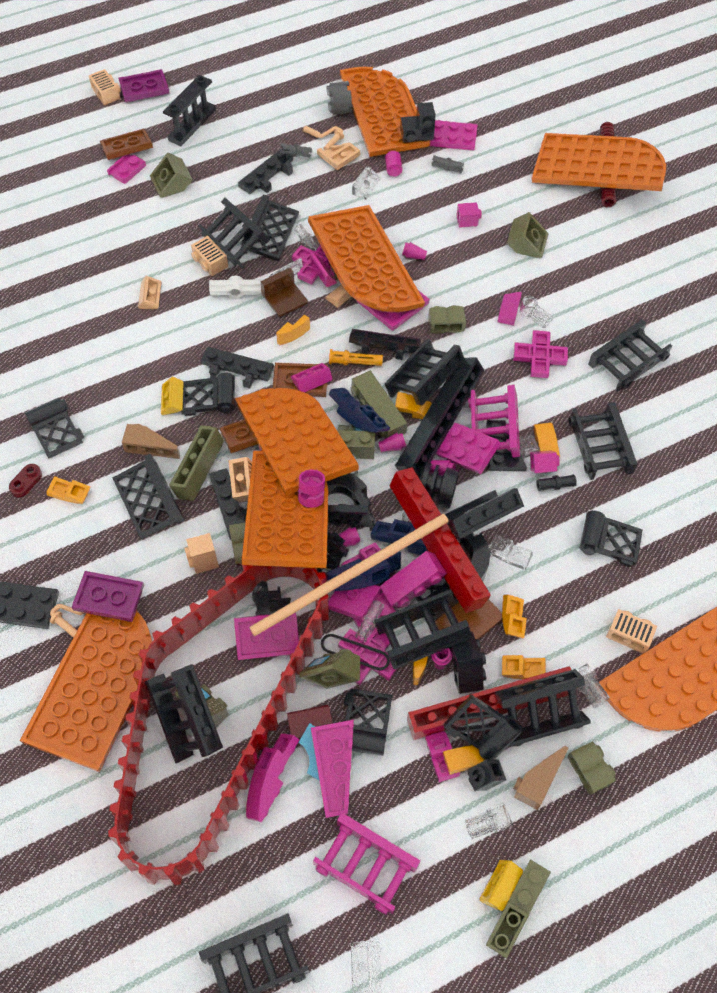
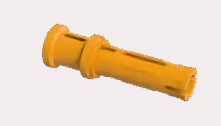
(345, 357)

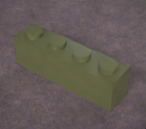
(371, 392)
(196, 463)

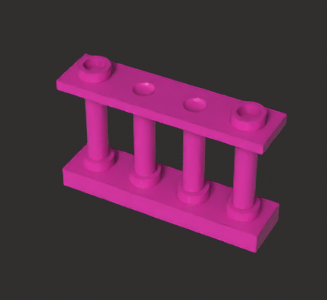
(510, 413)
(385, 850)

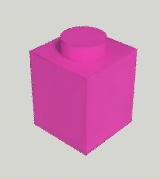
(468, 214)
(544, 461)

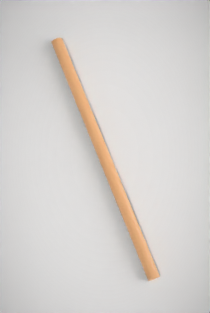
(347, 575)

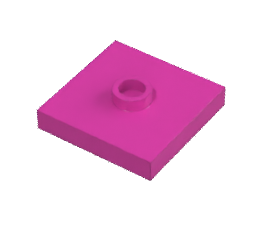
(354, 602)

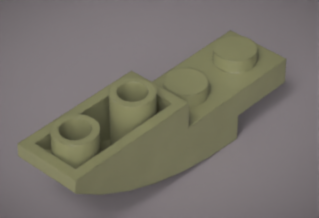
(518, 908)

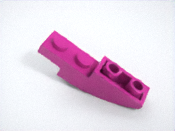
(265, 781)

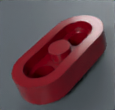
(26, 479)

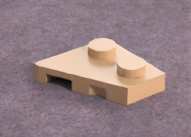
(339, 154)

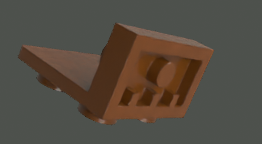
(282, 292)

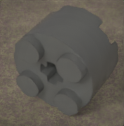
(339, 98)

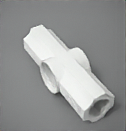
(235, 287)

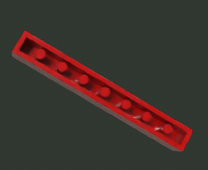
(420, 510)
(432, 718)

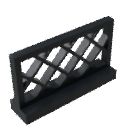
(261, 215)
(162, 489)

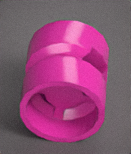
(311, 488)

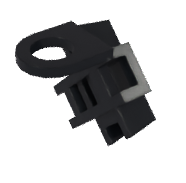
(334, 555)
(262, 601)

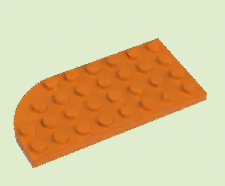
(599, 162)
(295, 435)

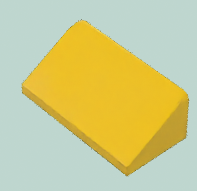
(172, 396)
(501, 884)

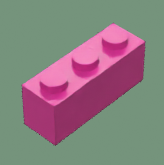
(413, 580)

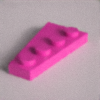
(333, 759)

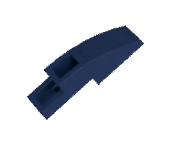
(358, 415)
(394, 531)
(373, 576)

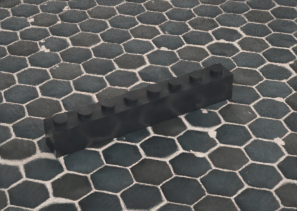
(440, 416)

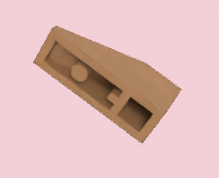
(143, 440)
(538, 780)

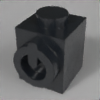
(486, 775)

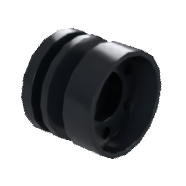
(440, 485)

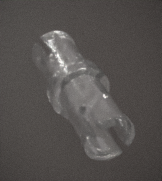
(305, 237)
(368, 620)

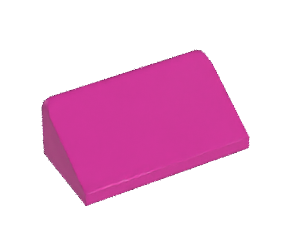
(322, 270)
(509, 308)
(312, 377)

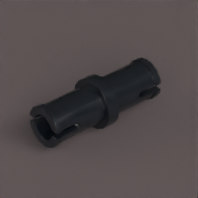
(556, 482)

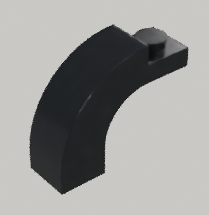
(350, 486)
(478, 552)

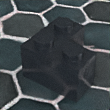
(420, 126)
(468, 665)

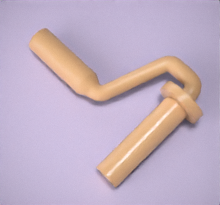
(338, 135)
(56, 617)

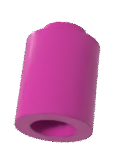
(393, 163)

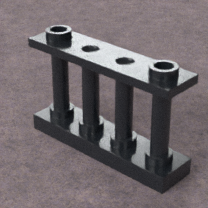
(198, 115)
(238, 218)
(625, 340)
(430, 382)
(615, 430)
(483, 511)
(427, 645)
(540, 688)
(195, 708)
(257, 936)

